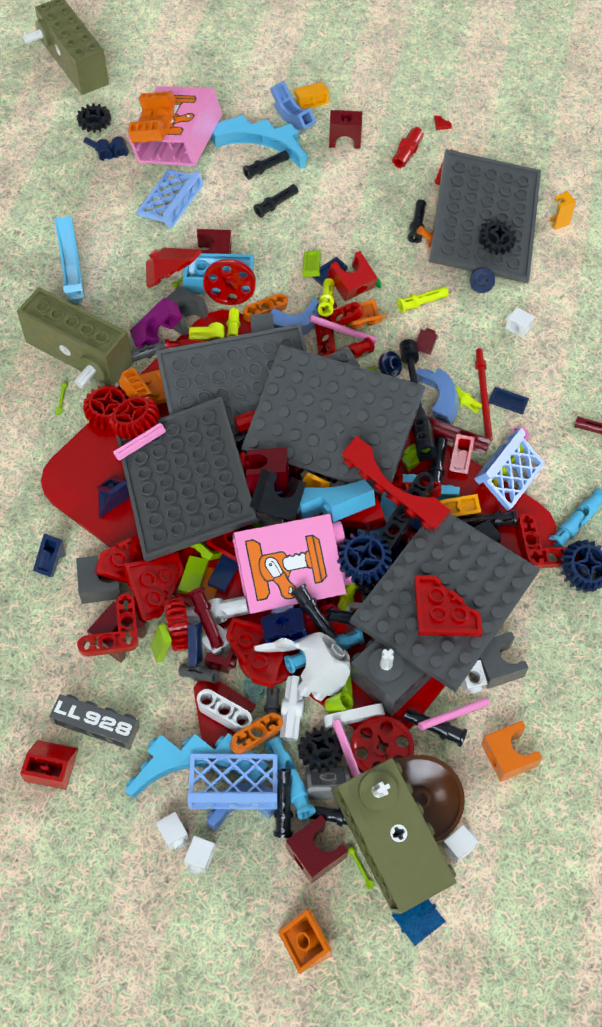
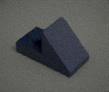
(48, 555)

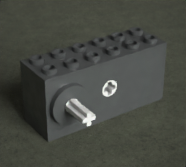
(386, 676)

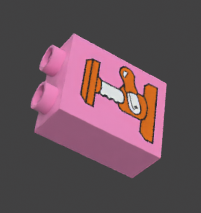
(190, 130)
(285, 556)

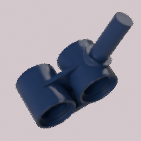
(108, 150)

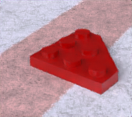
(111, 560)
(153, 583)
(443, 611)
(260, 666)
(209, 728)

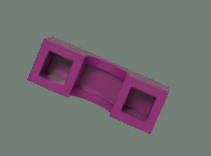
(163, 313)

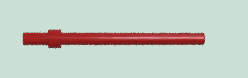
(480, 365)

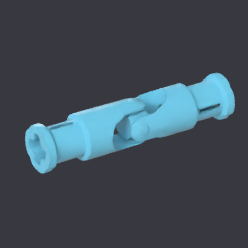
(571, 526)
(344, 641)
(298, 794)

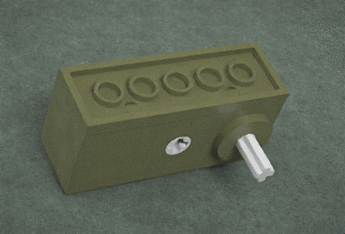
(70, 45)
(75, 337)
(410, 863)

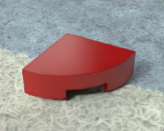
(442, 124)

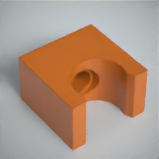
(503, 757)

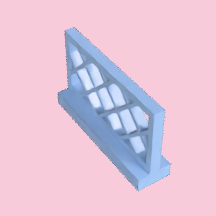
(180, 200)
(501, 459)
(230, 799)

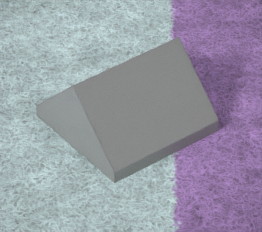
(320, 784)

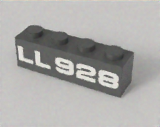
(94, 721)

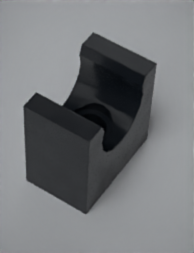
(281, 505)

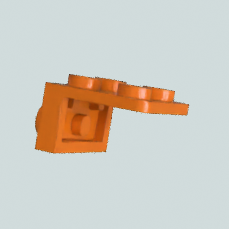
(369, 316)

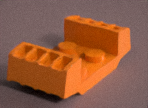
(155, 117)
(147, 384)

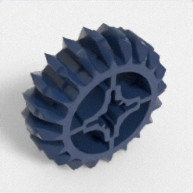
(369, 542)
(581, 572)

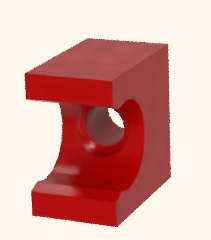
(353, 283)

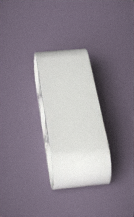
(219, 703)

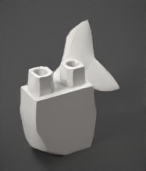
(325, 667)

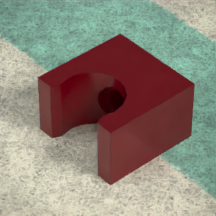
(345, 124)
(216, 240)
(270, 459)
(108, 623)
(306, 854)

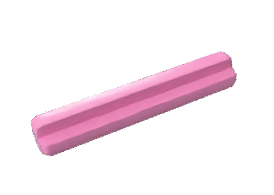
(139, 441)

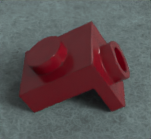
(426, 341)
(220, 663)

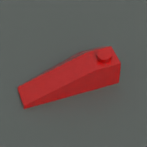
(166, 262)

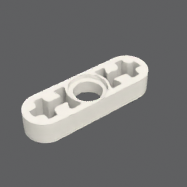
(354, 715)

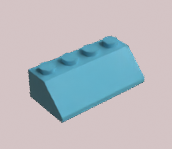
(194, 273)

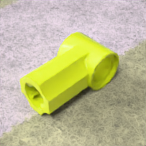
(213, 332)

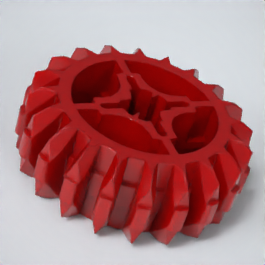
(103, 401)
(134, 417)
(177, 622)

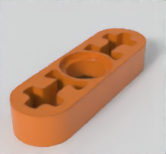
(277, 301)
(253, 741)

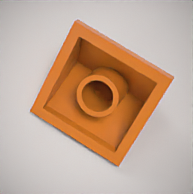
(305, 941)

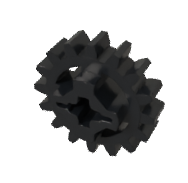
(93, 118)
(497, 237)
(319, 746)

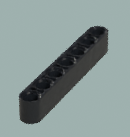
(399, 523)

